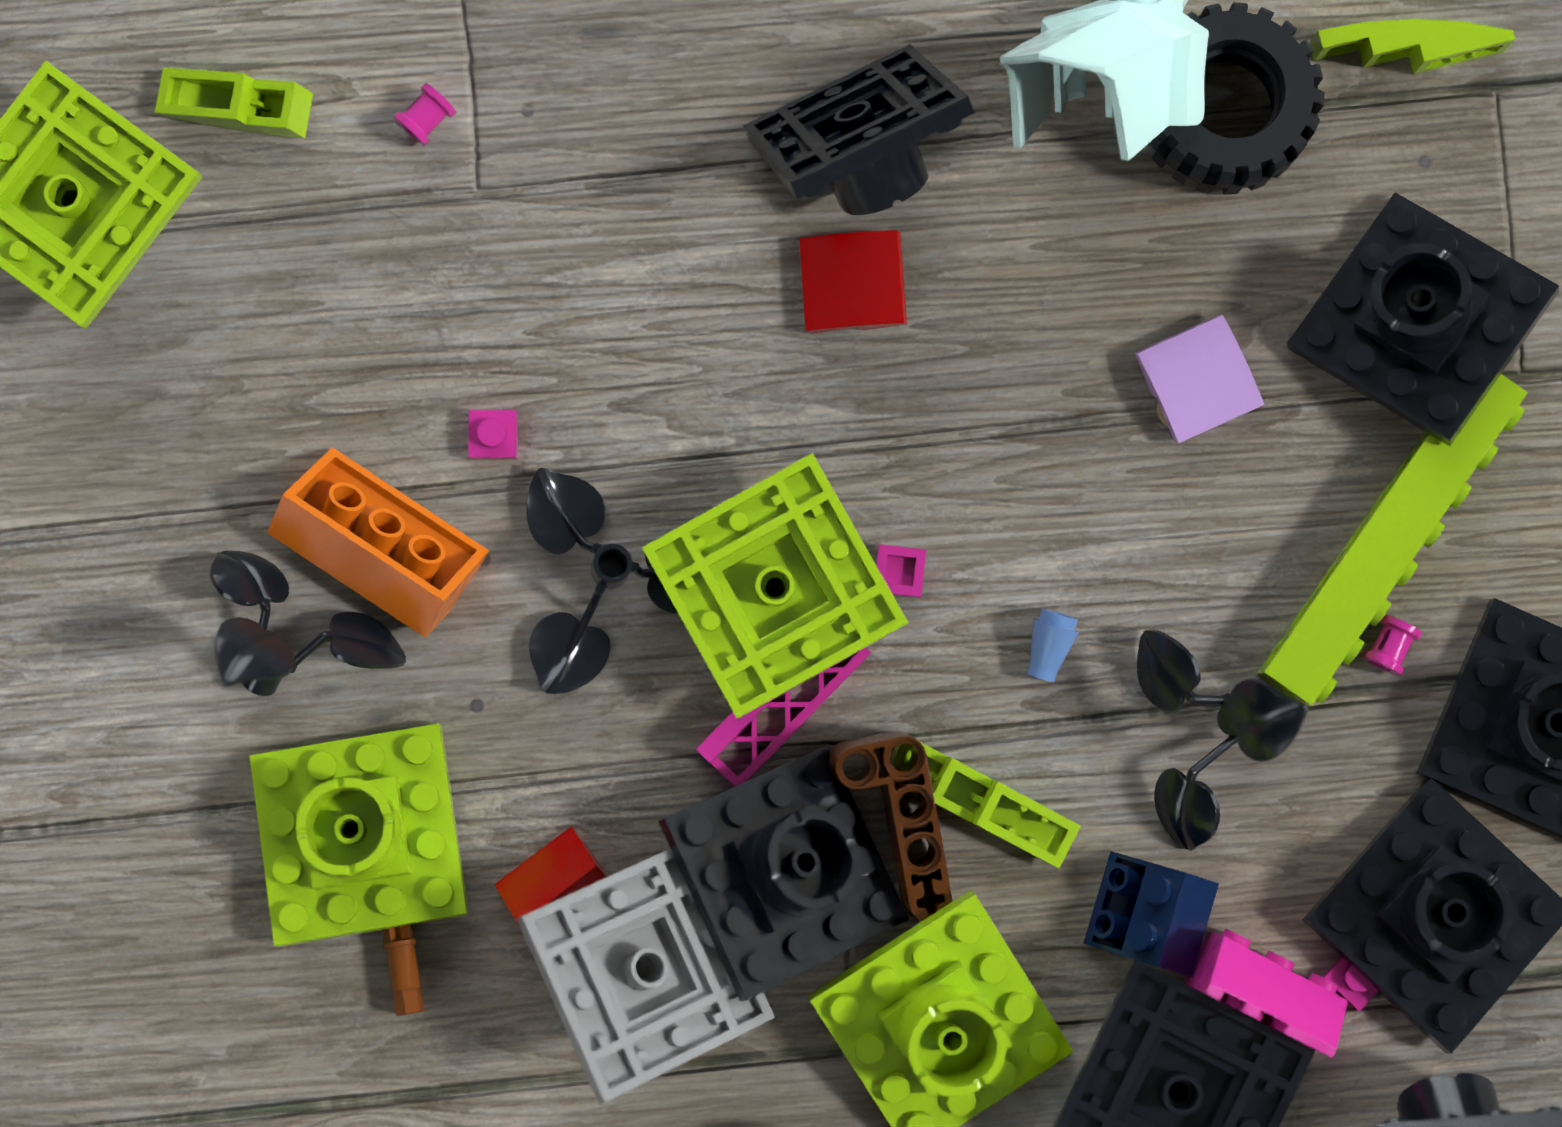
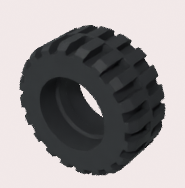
(1293, 95)

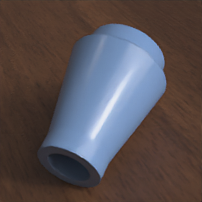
(1051, 641)

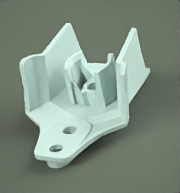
(1139, 49)

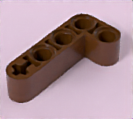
(902, 828)

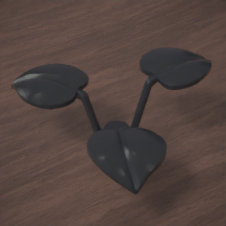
(559, 514)
(258, 657)
(1252, 715)

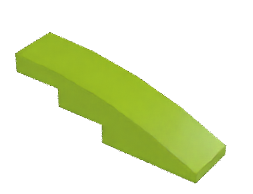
(1425, 41)
(995, 807)

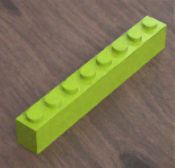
(1384, 550)

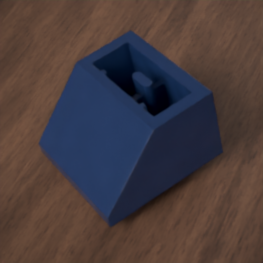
(1151, 913)

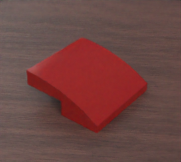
(853, 281)

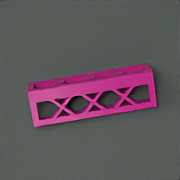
(732, 727)

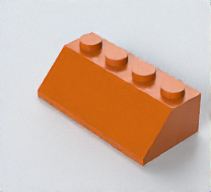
(377, 541)

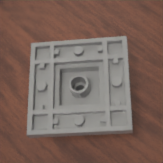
(630, 1022)

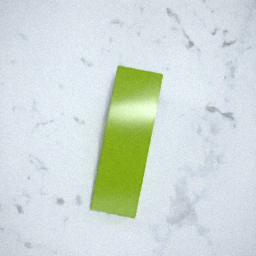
(234, 101)

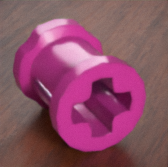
(424, 114)
(1392, 645)

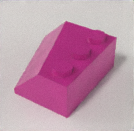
(1269, 991)

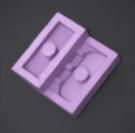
(1199, 378)

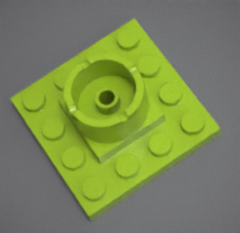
(80, 194)
(785, 533)
(399, 864)
(941, 1020)

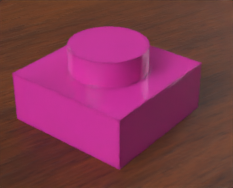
(493, 435)
(902, 569)
(1350, 983)

